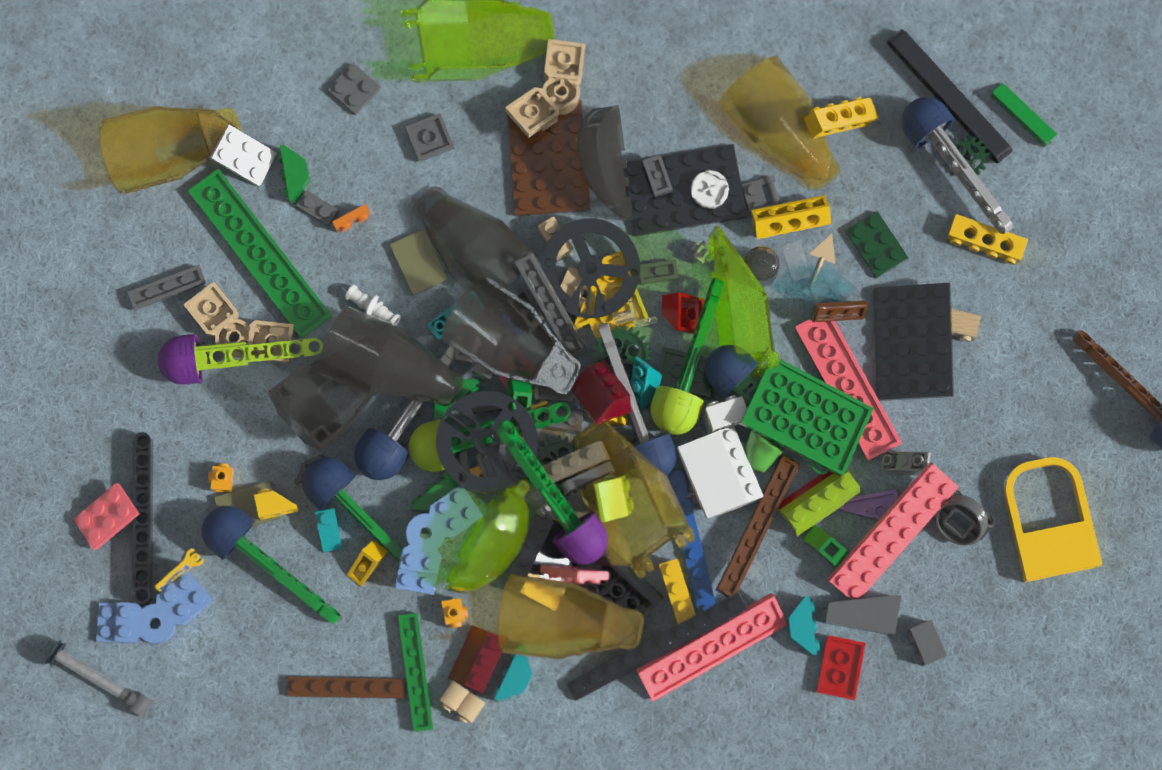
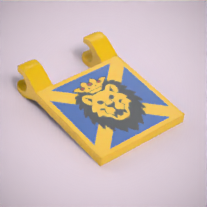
(184, 566)

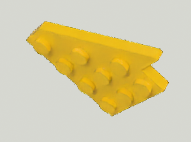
(609, 287)

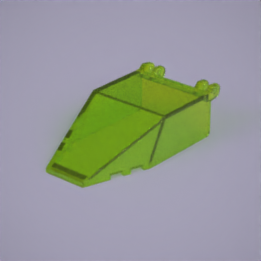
(476, 37)
(743, 305)

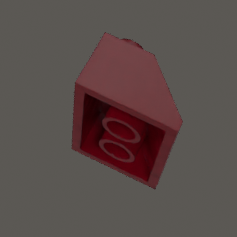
(602, 393)
(476, 660)

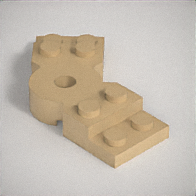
(563, 75)
(220, 320)

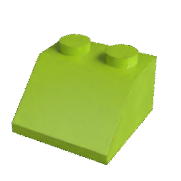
(613, 498)

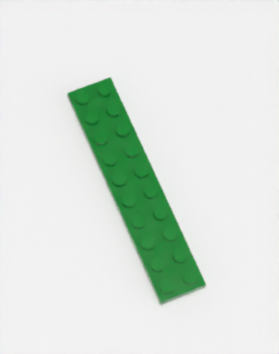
(260, 253)

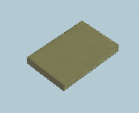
(418, 262)
(245, 501)

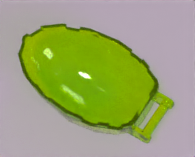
(492, 542)

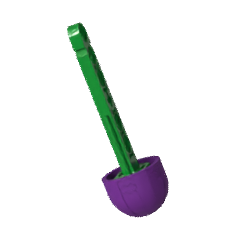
(582, 538)

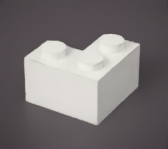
(724, 414)

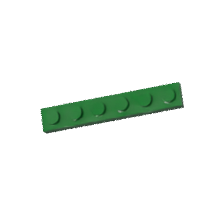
(415, 672)

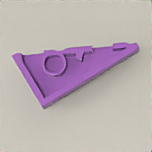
(871, 505)

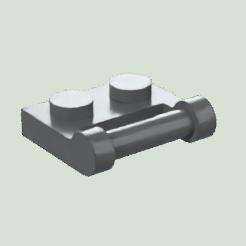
(755, 196)

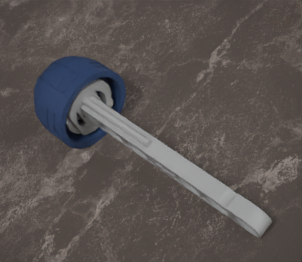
(925, 122)
(659, 449)
(379, 454)

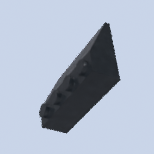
(539, 550)
(623, 587)

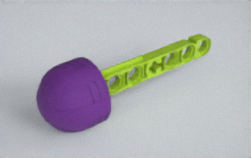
(183, 358)

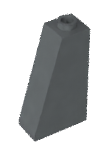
(867, 614)

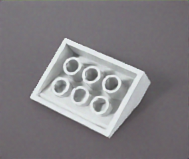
(720, 472)

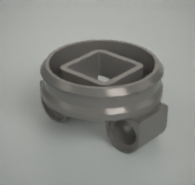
(969, 508)

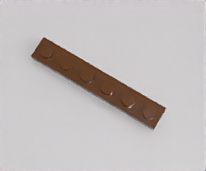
(346, 687)

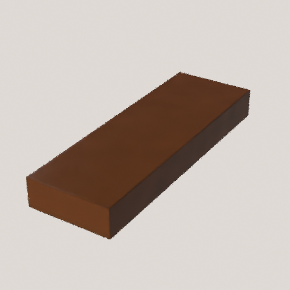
(839, 311)

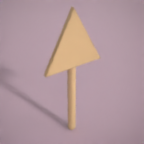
(824, 251)

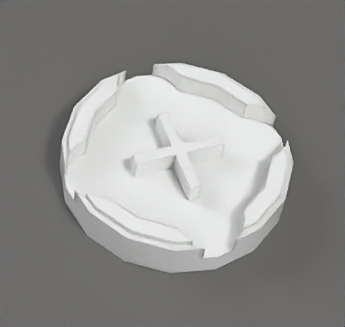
(709, 189)

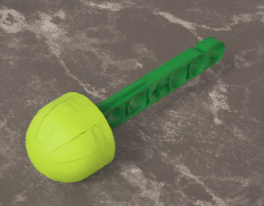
(674, 408)
(423, 440)

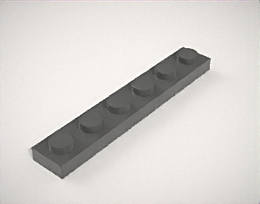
(550, 304)

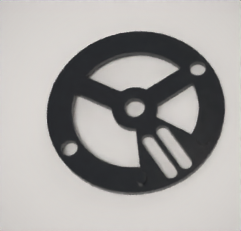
(574, 232)
(504, 478)

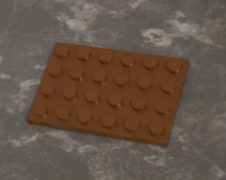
(547, 168)

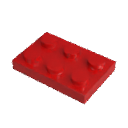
(841, 667)

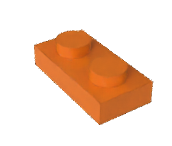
(358, 215)

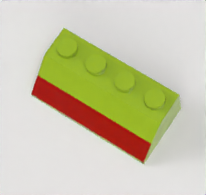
(817, 500)

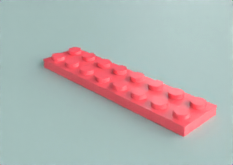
(841, 370)
(893, 532)
(711, 648)

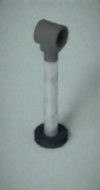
(134, 701)

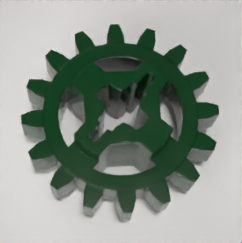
(968, 148)

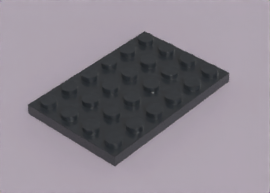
(677, 208)
(913, 342)

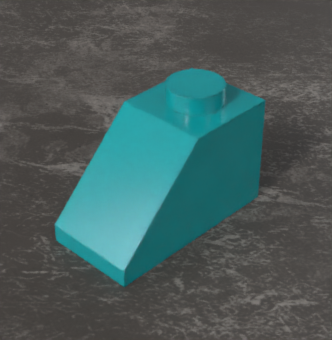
(329, 530)

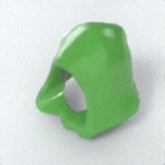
(761, 452)

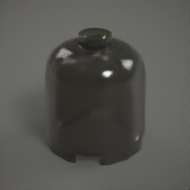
(766, 272)

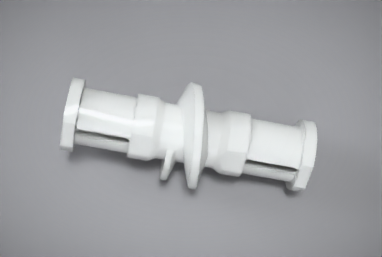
(371, 305)

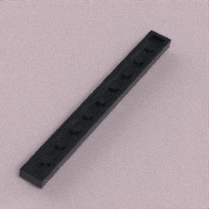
(657, 646)

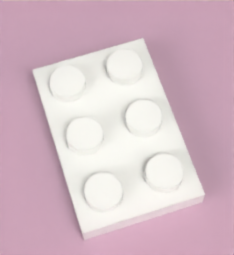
(243, 155)

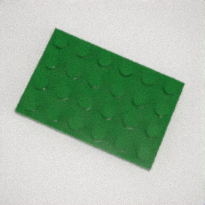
(807, 416)

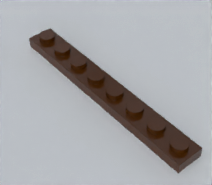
(757, 526)

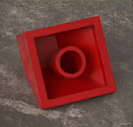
(682, 311)

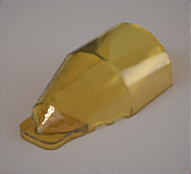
(770, 113)
(160, 144)
(562, 620)

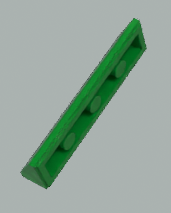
(1023, 114)

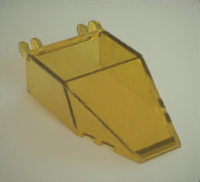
(656, 510)

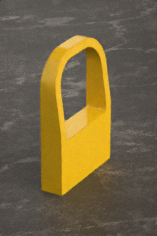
(1058, 548)

